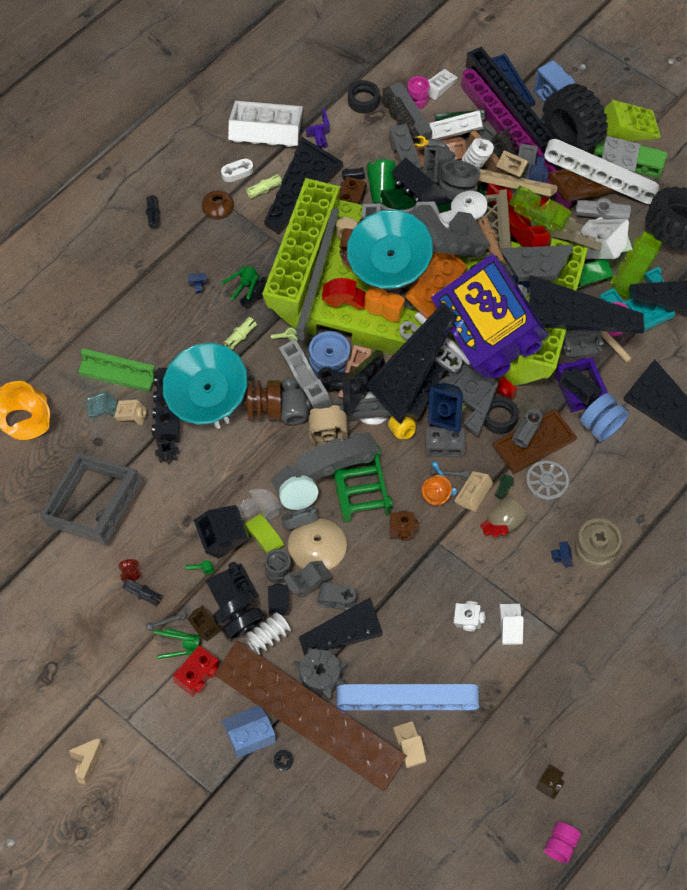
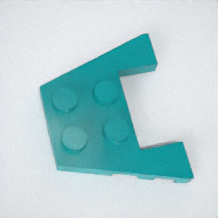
(652, 315)

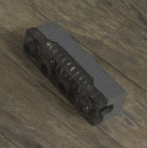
(405, 111)

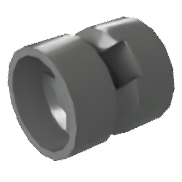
(277, 565)

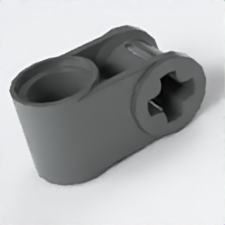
(335, 596)

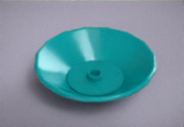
(384, 234)
(195, 370)

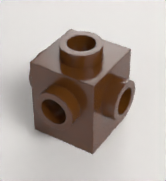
(402, 525)

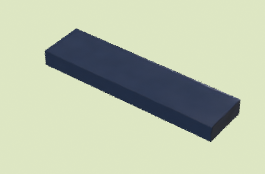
(512, 75)

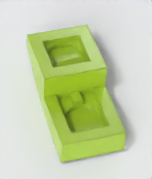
(263, 533)

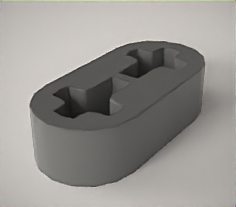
(299, 517)

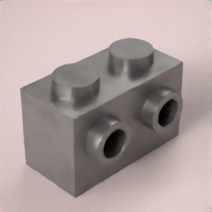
(444, 442)

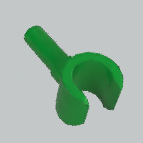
(205, 565)

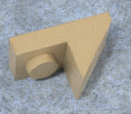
(410, 744)
(88, 754)

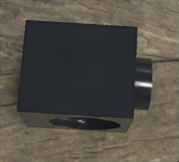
(278, 599)

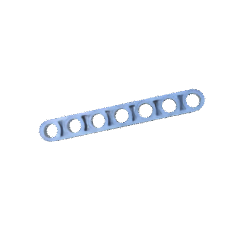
(407, 697)

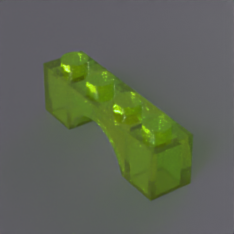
(550, 214)

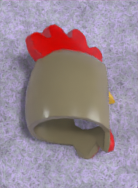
(504, 517)

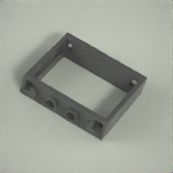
(130, 482)

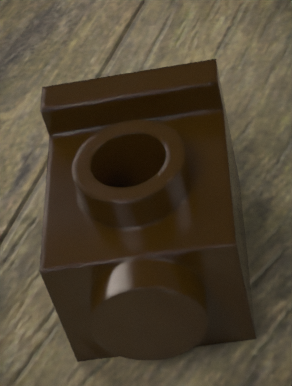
(203, 623)
(551, 782)

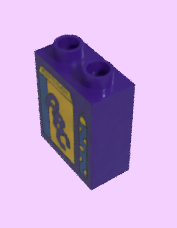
(492, 319)

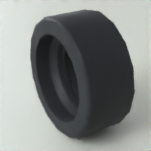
(363, 86)
(501, 428)

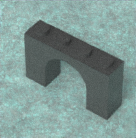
(465, 239)

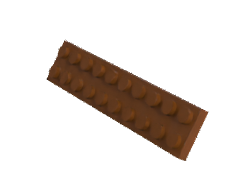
(311, 716)

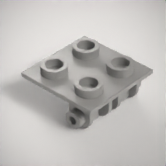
(621, 152)

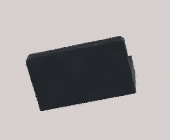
(580, 385)

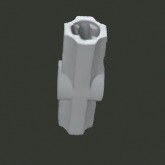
(602, 208)

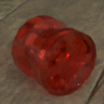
(129, 570)

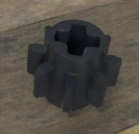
(167, 451)

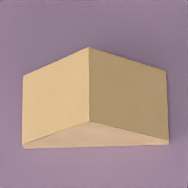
(512, 163)

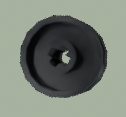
(238, 616)

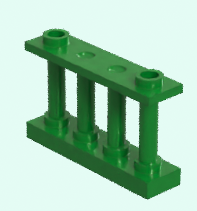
(344, 492)

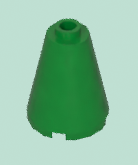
(380, 178)

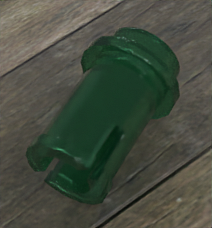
(504, 486)

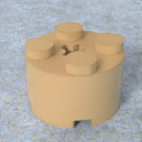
(327, 424)

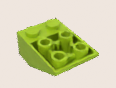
(630, 122)

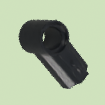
(336, 378)

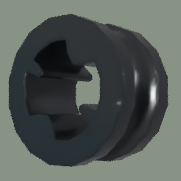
(287, 755)

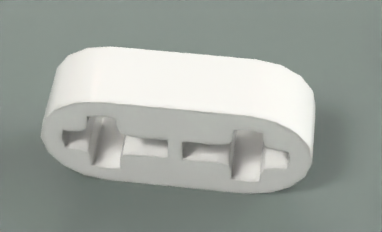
(237, 170)

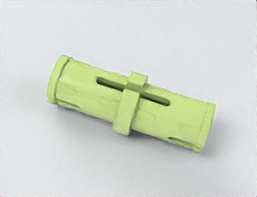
(264, 186)
(240, 333)

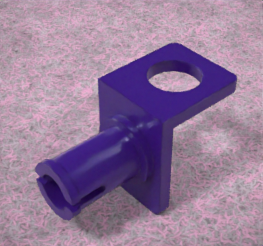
(319, 131)

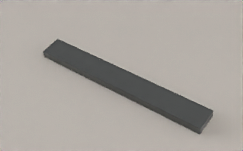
(317, 274)

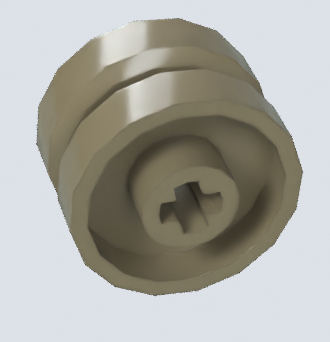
(598, 543)

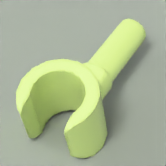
(290, 334)

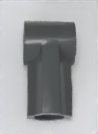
(527, 428)

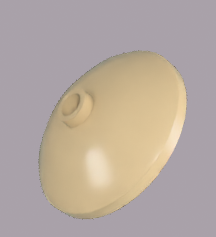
(329, 549)

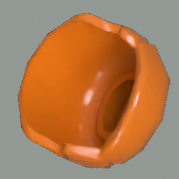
(436, 490)

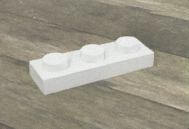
(456, 125)

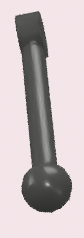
(465, 474)
(182, 615)

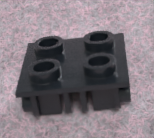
(230, 584)

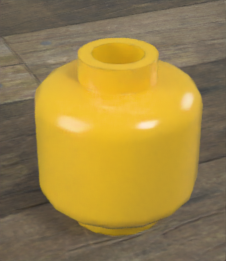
(404, 430)

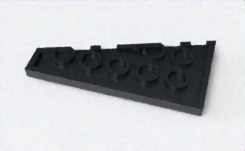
(309, 163)
(662, 294)
(570, 309)
(406, 370)
(660, 399)

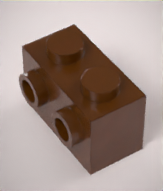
(353, 190)

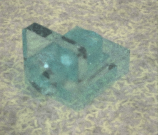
(101, 405)

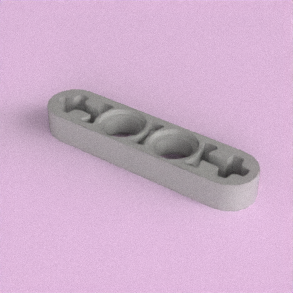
(452, 355)

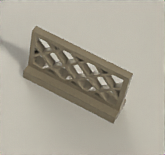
(502, 221)

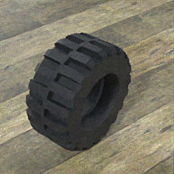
(575, 117)
(668, 217)

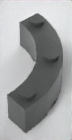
(329, 457)

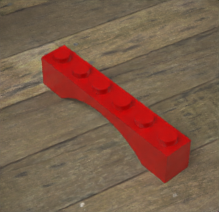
(525, 234)

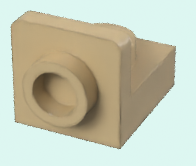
(131, 410)

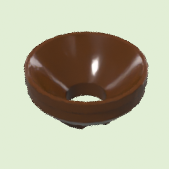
(220, 209)

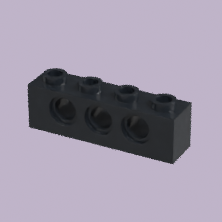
(171, 429)

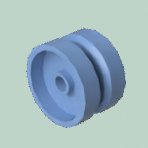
(330, 351)
(604, 417)

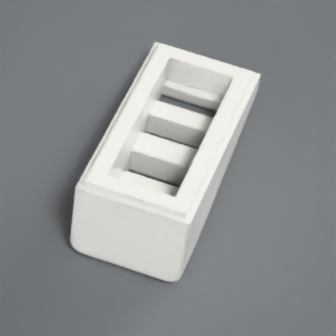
(439, 85)

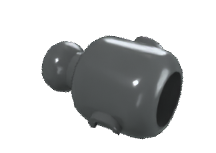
(293, 403)

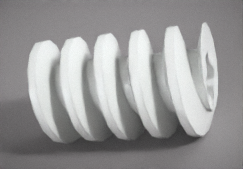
(478, 152)
(267, 632)

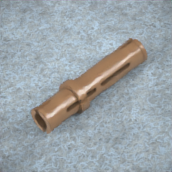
(490, 235)

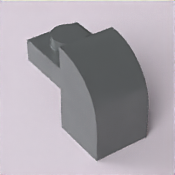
(308, 579)

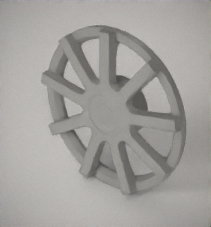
(547, 480)

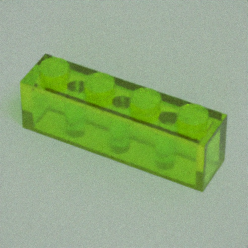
(636, 265)

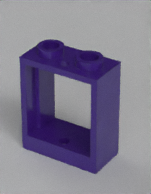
(582, 364)

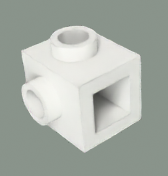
(463, 613)

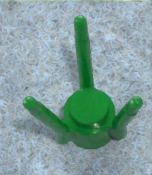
(248, 276)
(190, 642)

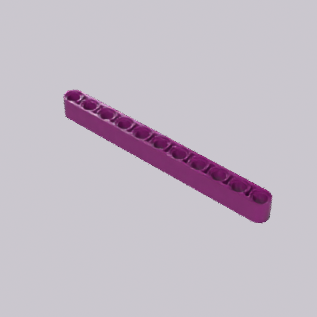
(501, 119)

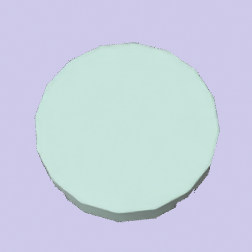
(298, 492)

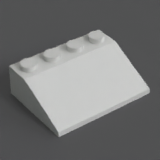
(265, 123)

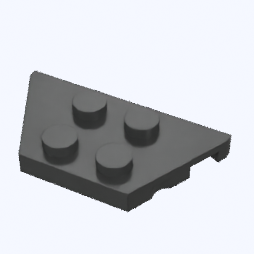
(539, 262)

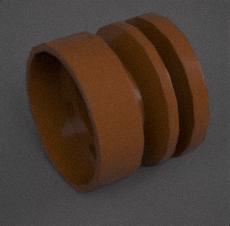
(263, 400)

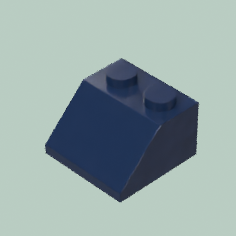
(445, 406)

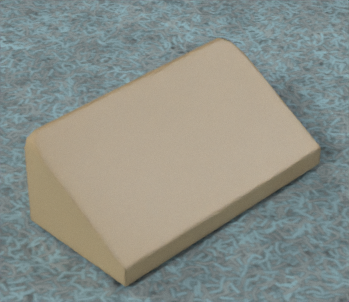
(474, 491)

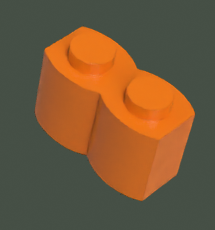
(383, 303)

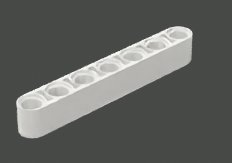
(601, 171)

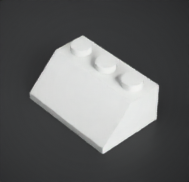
(608, 232)

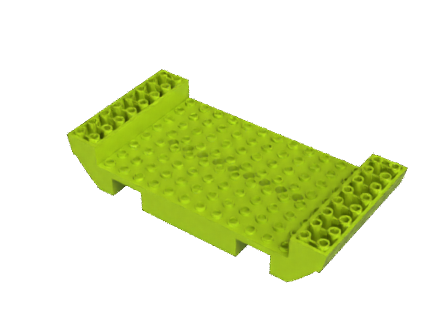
(297, 259)

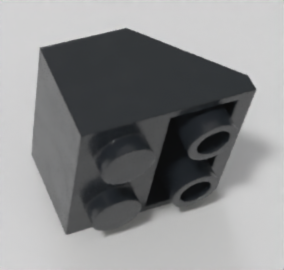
(221, 530)

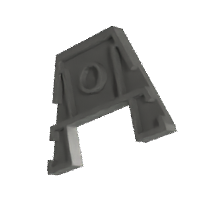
(477, 394)

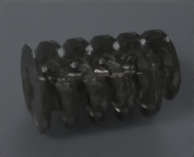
(505, 143)

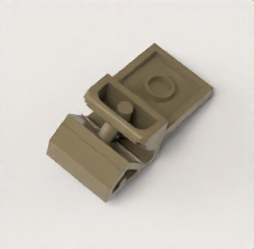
(572, 234)

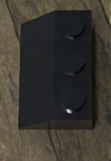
(418, 184)

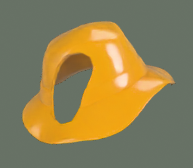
(23, 396)

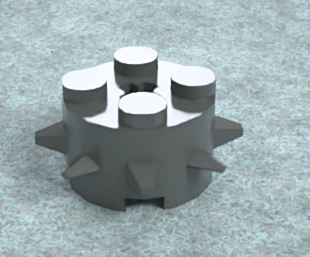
(322, 662)

